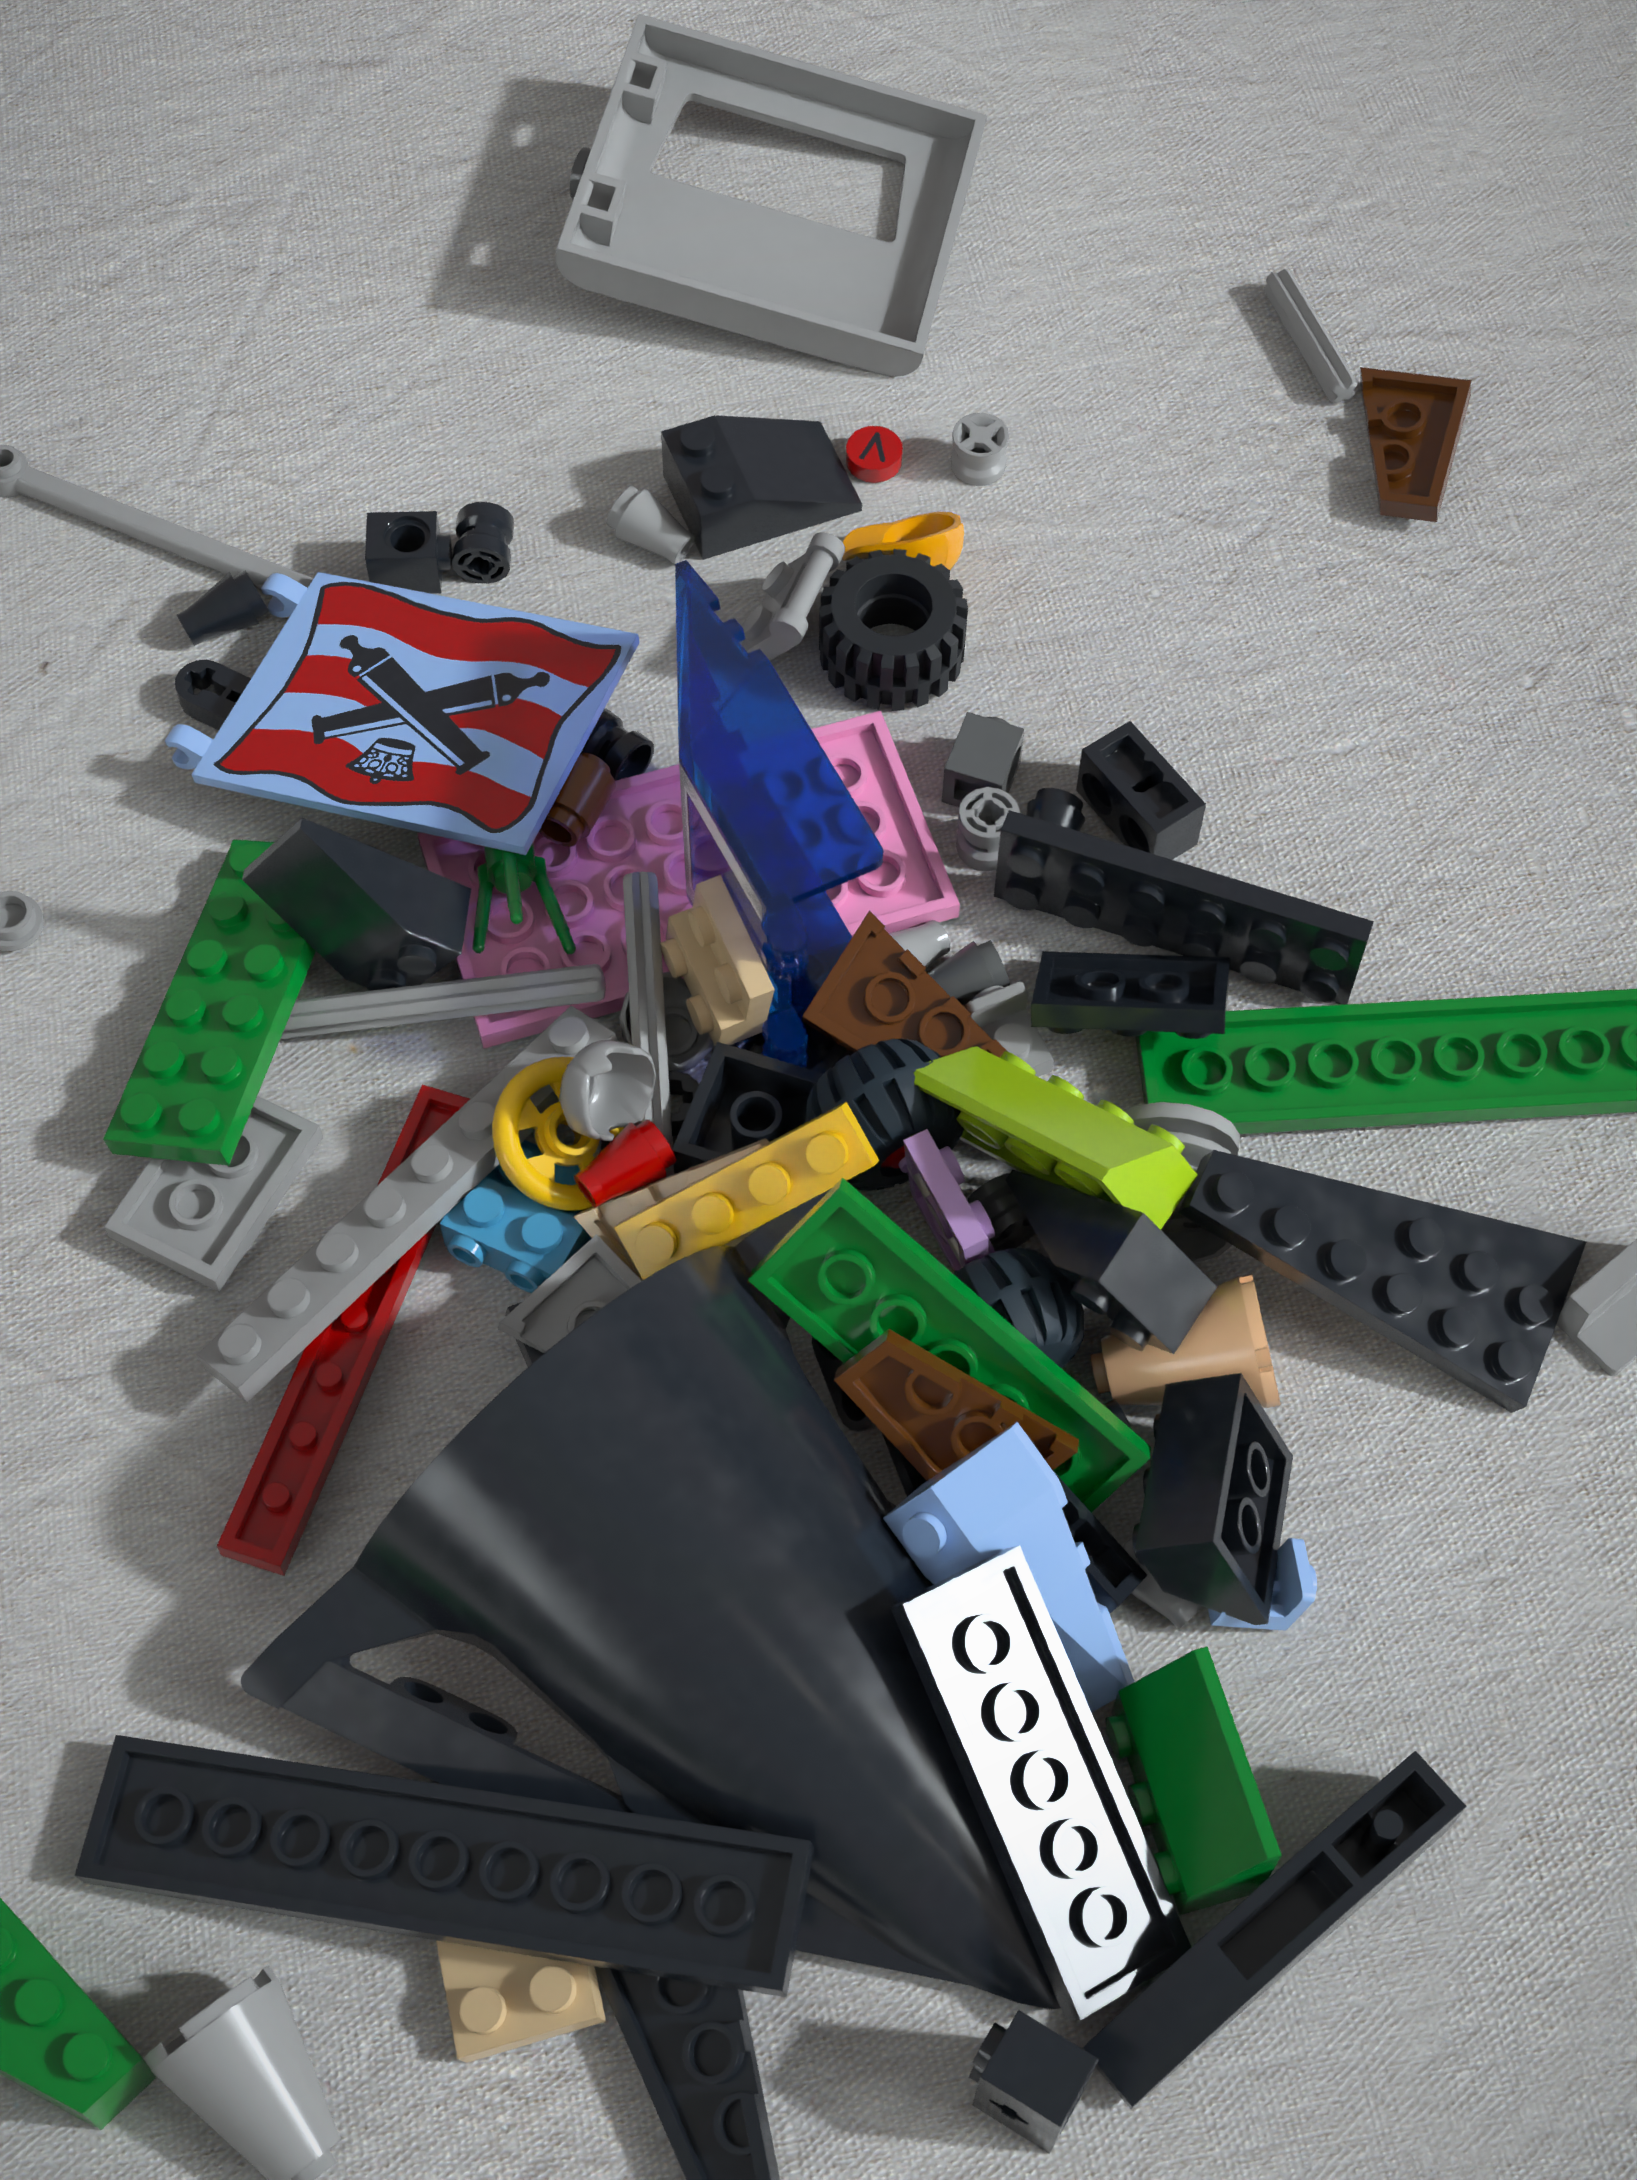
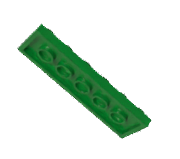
(214, 1027)
(857, 1274)

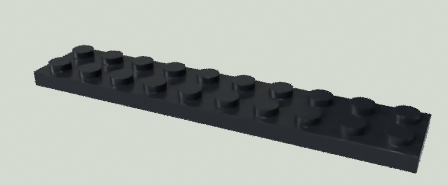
(450, 1864)

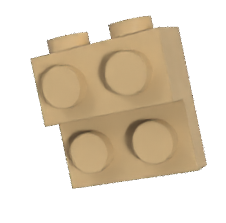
(718, 966)

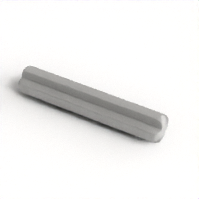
(1310, 336)

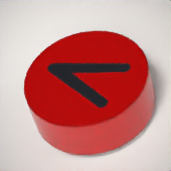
(874, 454)

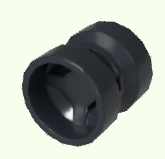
(483, 552)
(621, 750)

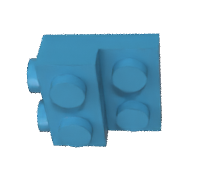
(511, 1231)

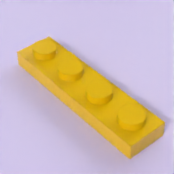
(748, 1191)

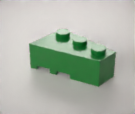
(57, 2036)

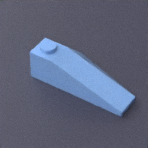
(1004, 1500)

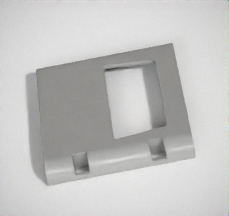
(750, 263)

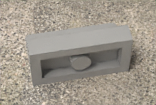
(1604, 1313)

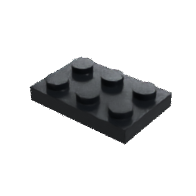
(1131, 993)

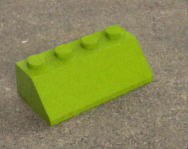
(1057, 1134)

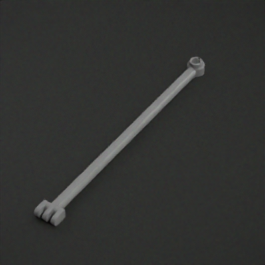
(21, 479)

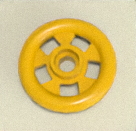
(518, 1113)

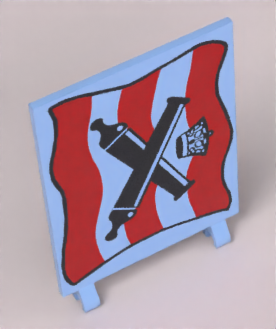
(413, 710)

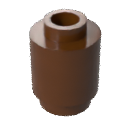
(579, 801)

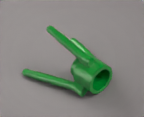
(511, 875)

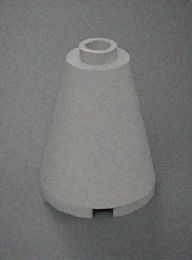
(253, 2080)

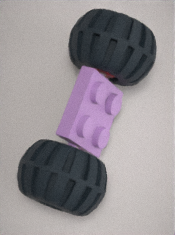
(915, 1144)

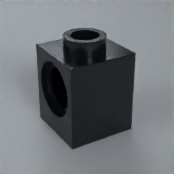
(407, 550)

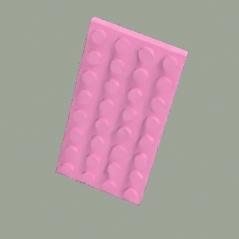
(645, 834)

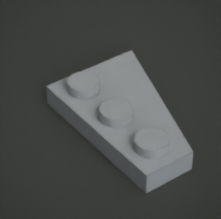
(570, 1296)

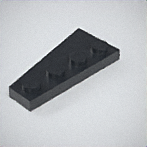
(699, 2072)

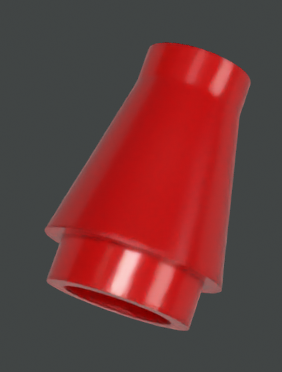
(627, 1163)

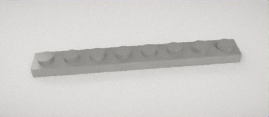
(381, 1225)

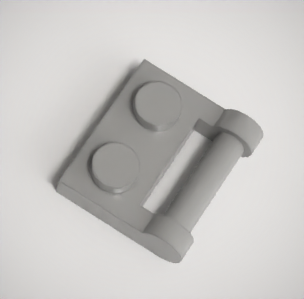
(790, 594)

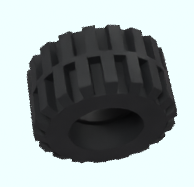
(900, 593)

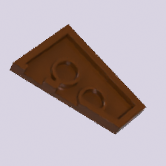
(1412, 438)
(935, 1409)

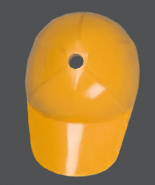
(931, 534)

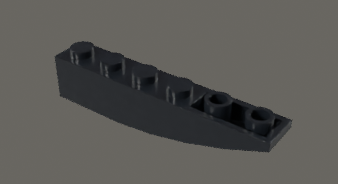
(1275, 1928)

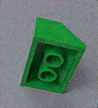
(1193, 1783)

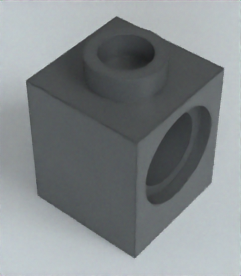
(981, 757)

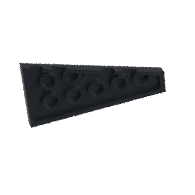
(1427, 1276)

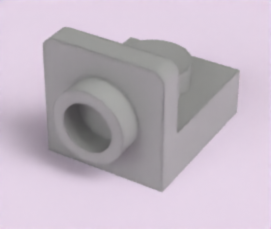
(1005, 1018)

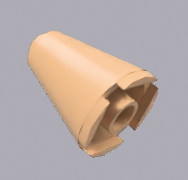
(1221, 1342)

